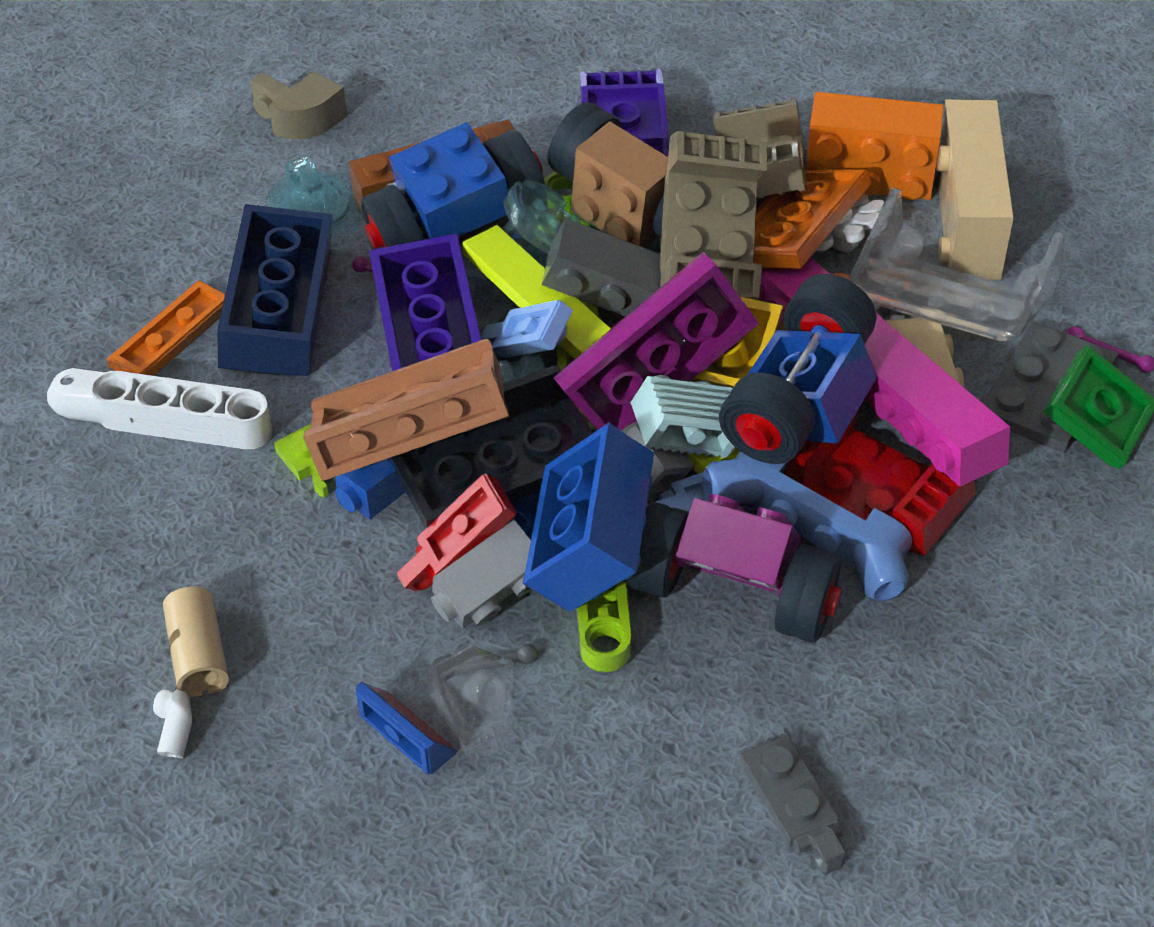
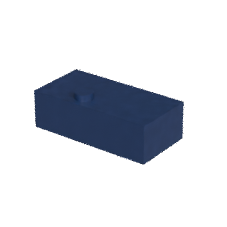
(275, 291)

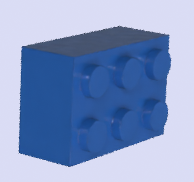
(590, 518)

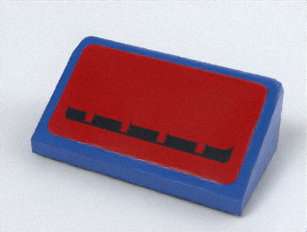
(403, 728)

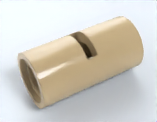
(195, 641)

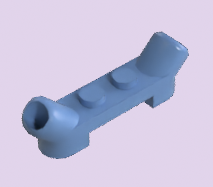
(871, 546)

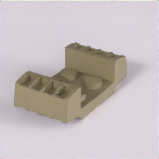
(782, 130)
(712, 206)

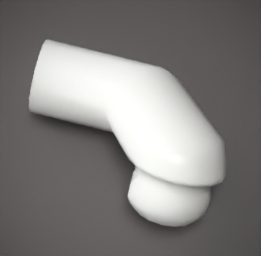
(178, 721)

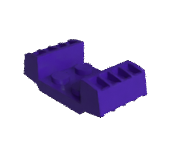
(634, 99)

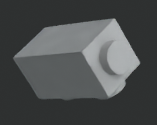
(483, 578)

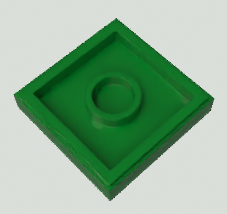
(1101, 407)

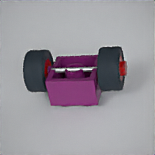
(743, 548)

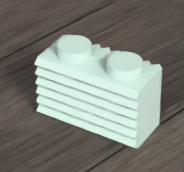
(681, 416)

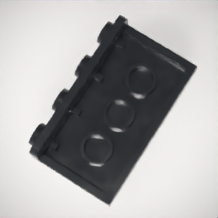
(511, 449)

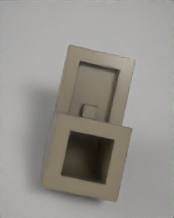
(299, 111)

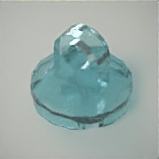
(310, 191)
(535, 214)

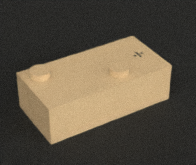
(973, 189)

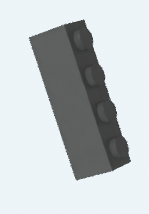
(601, 268)

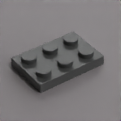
(1031, 380)

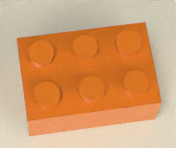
(881, 135)

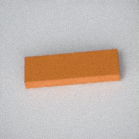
(169, 331)

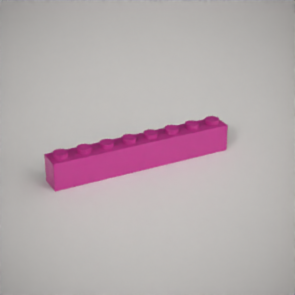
(916, 394)

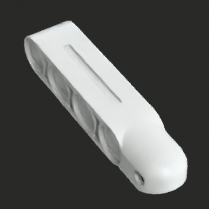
(164, 407)

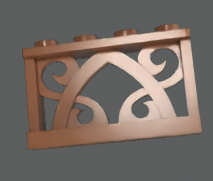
(406, 409)

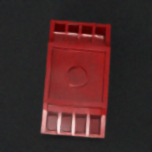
(870, 475)

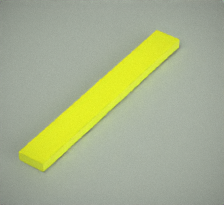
(521, 280)

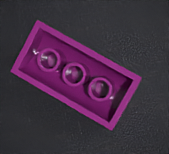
(668, 334)

